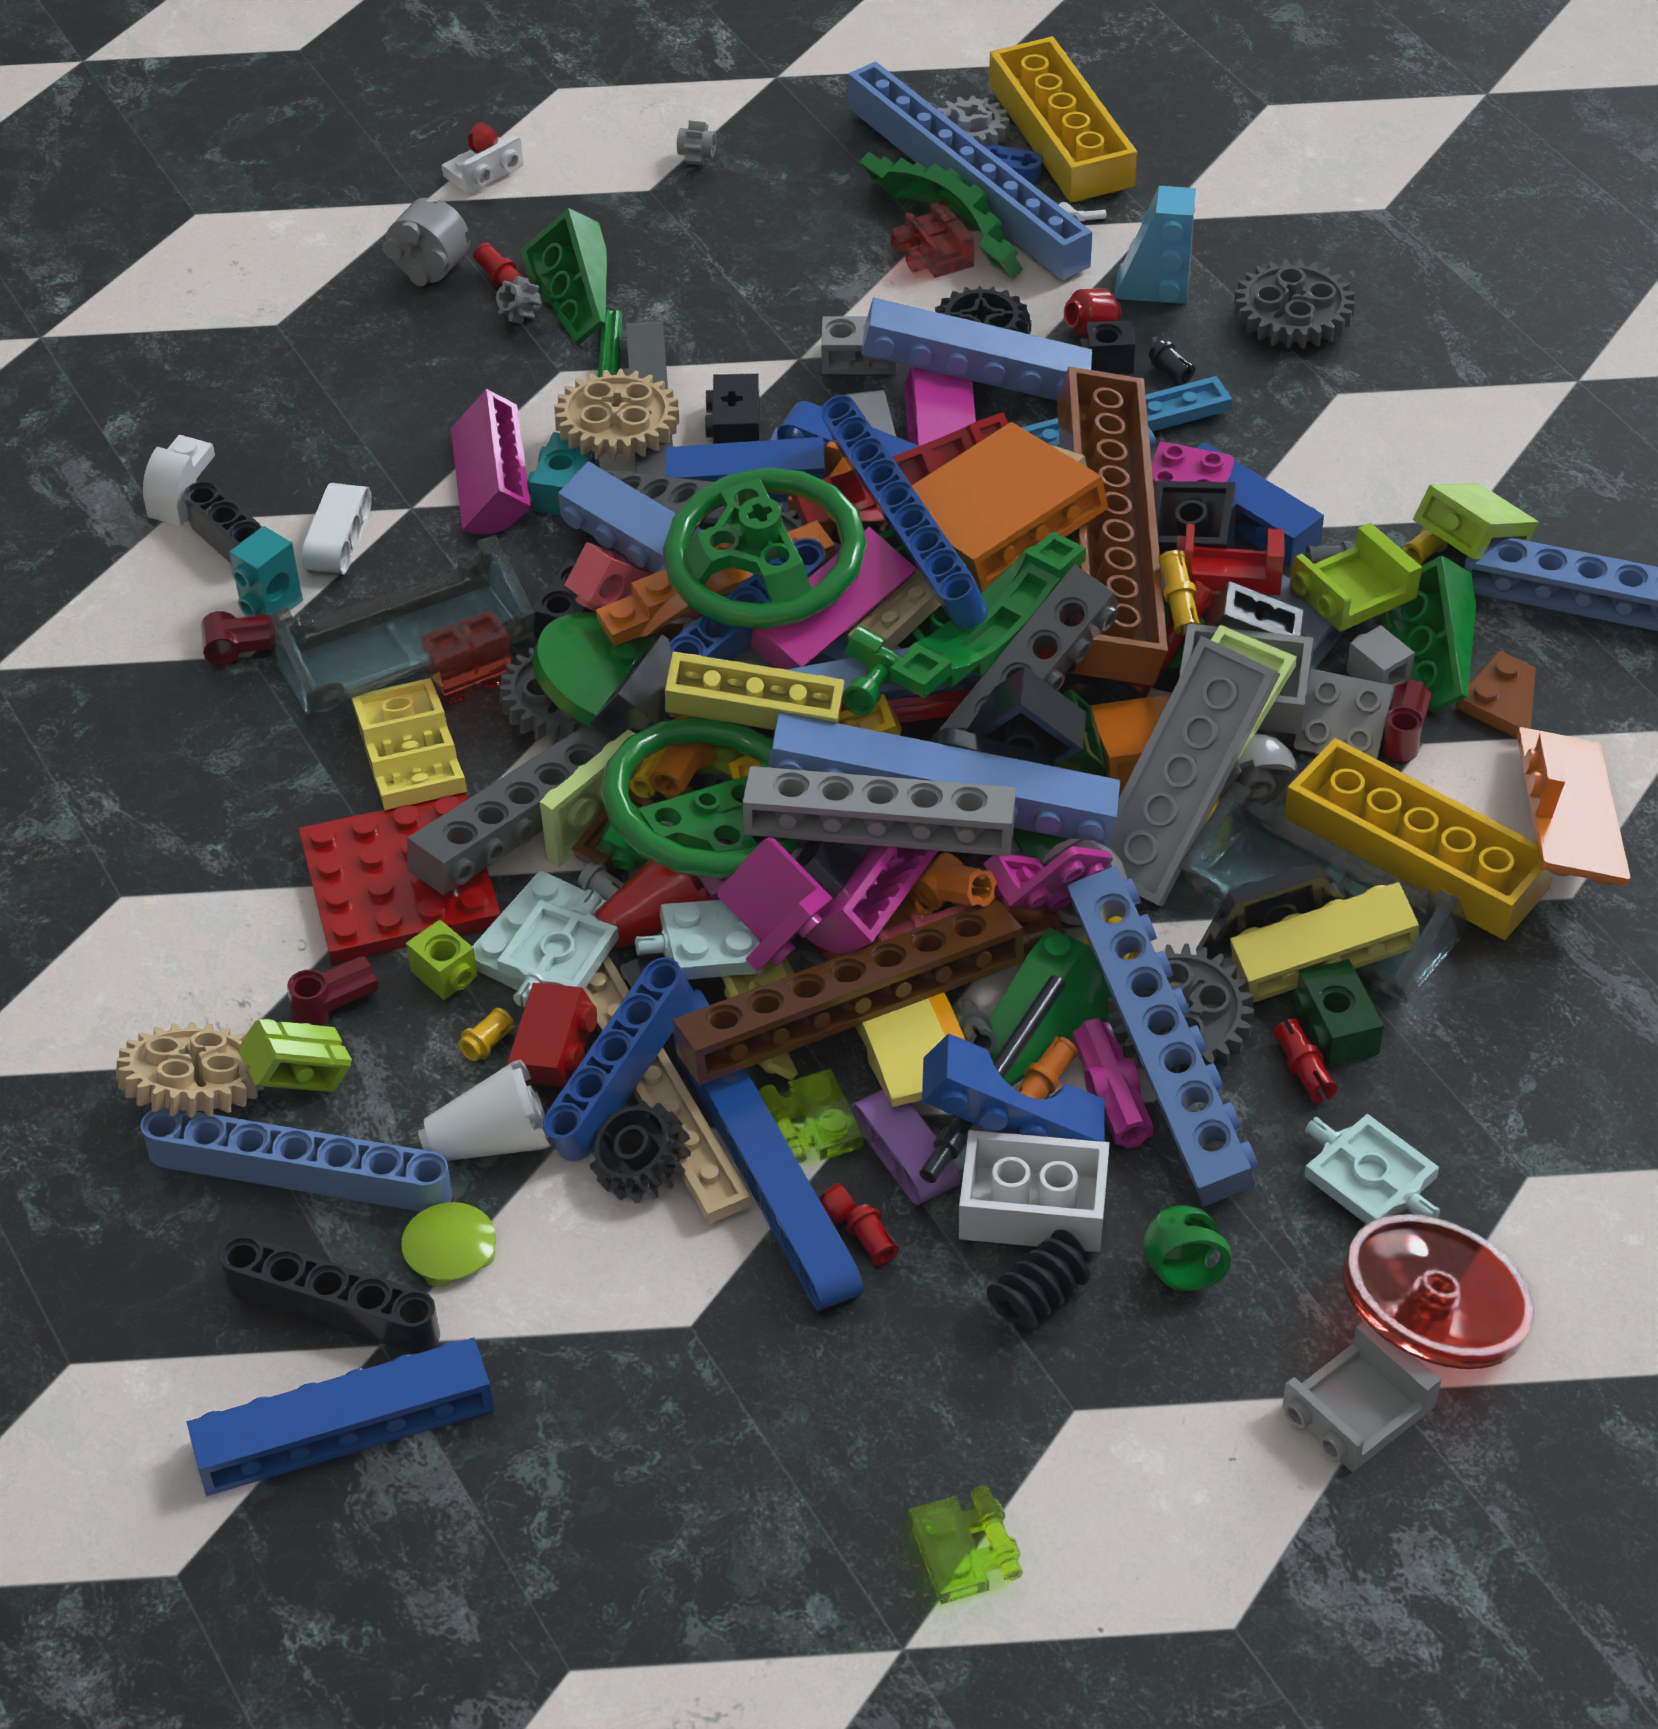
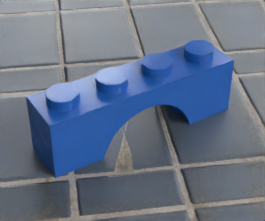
(967, 1085)

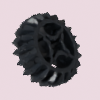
(988, 308)

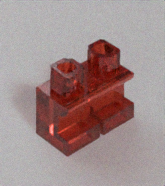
(934, 241)
(468, 655)

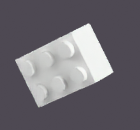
(1030, 1186)

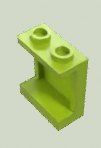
(1471, 516)
(1359, 580)

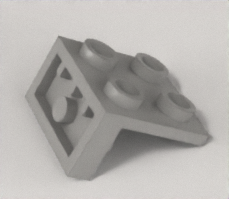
(1345, 710)

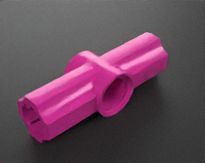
(1114, 1080)

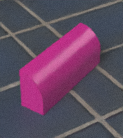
(936, 405)
(490, 465)
(801, 643)
(869, 897)

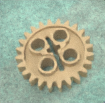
(616, 414)
(163, 1075)

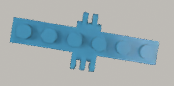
(1164, 408)

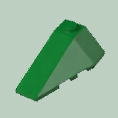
(571, 271)
(1439, 630)
(1081, 999)

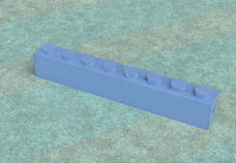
(1046, 798)

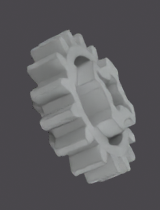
(979, 119)

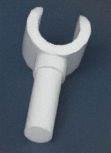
(1083, 215)

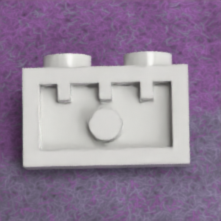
(474, 171)

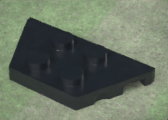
(1267, 903)

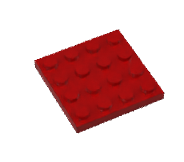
(368, 894)

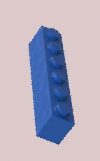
(340, 1416)

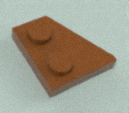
(1502, 694)

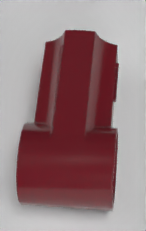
(229, 636)
(1405, 721)
(316, 993)

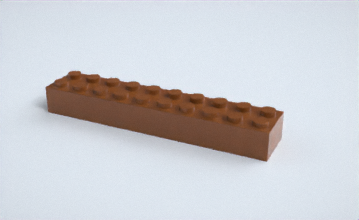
(1108, 424)

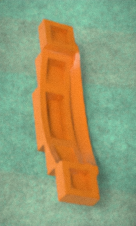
(658, 603)

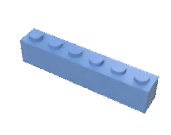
(969, 349)

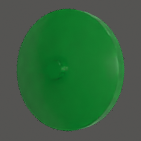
(581, 665)

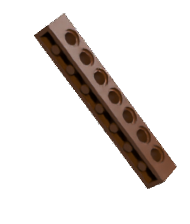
(847, 991)

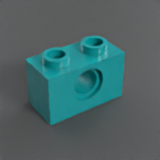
(554, 470)
(265, 573)

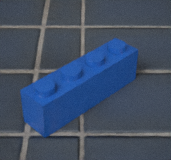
(718, 460)
(1267, 506)

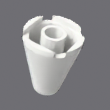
(489, 1119)

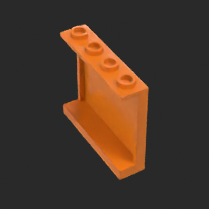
(1009, 498)

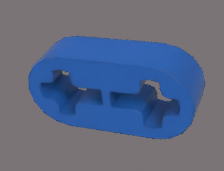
(1024, 162)

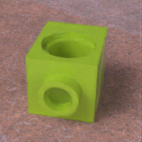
(442, 959)

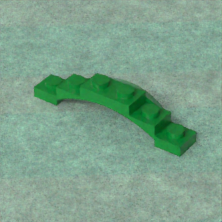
(936, 184)
(1010, 601)

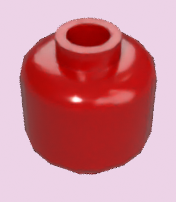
(1090, 306)

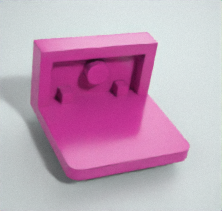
(1186, 463)
(1032, 886)
(774, 901)

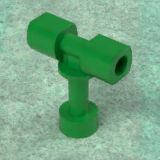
(863, 692)

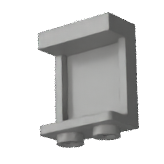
(1362, 1398)

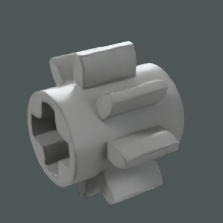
(696, 142)
(518, 299)

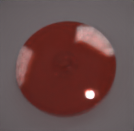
(1438, 1291)

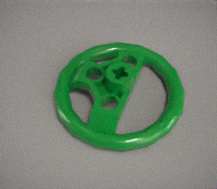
(757, 539)
(699, 816)

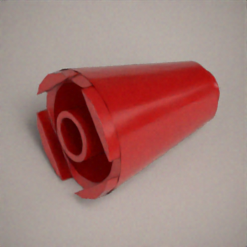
(638, 901)

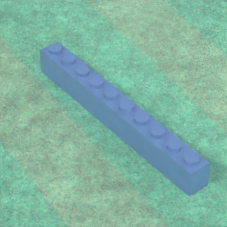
(931, 137)
(634, 526)

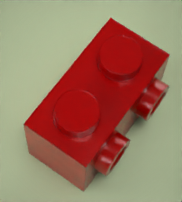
(554, 1033)

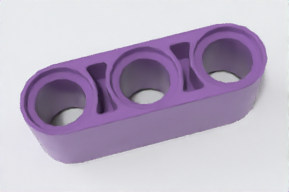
(902, 1145)

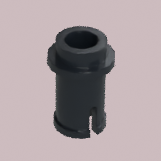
(1165, 357)

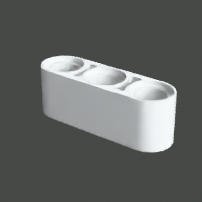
(336, 528)

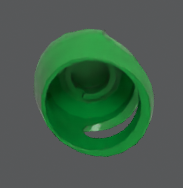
(1180, 1245)

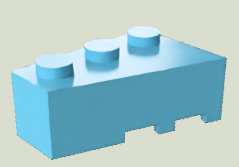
(1161, 251)

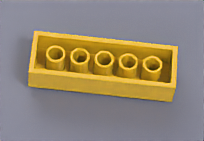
(1062, 119)
(1419, 836)

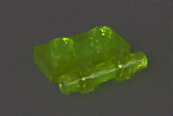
(823, 1111)
(949, 1548)

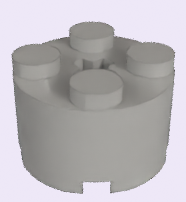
(427, 241)

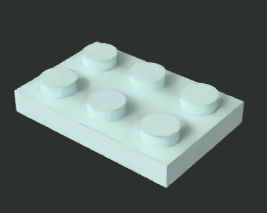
(503, 929)

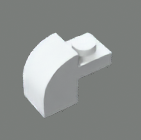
(169, 475)

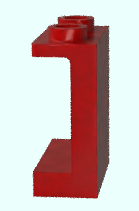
(1248, 568)

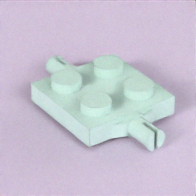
(702, 939)
(558, 946)
(1370, 1170)

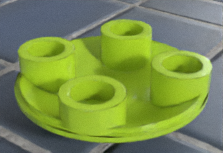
(448, 1242)

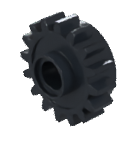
(639, 1151)

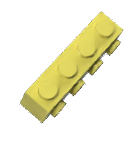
(748, 692)
(1354, 929)

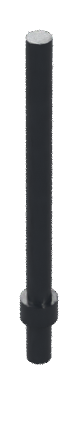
(953, 1137)

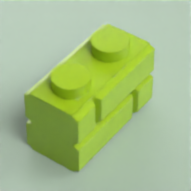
(294, 1056)

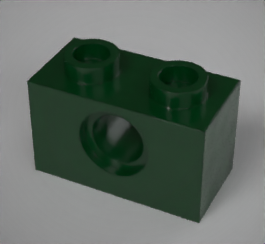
(1338, 1012)

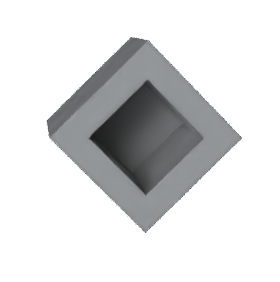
(1380, 658)

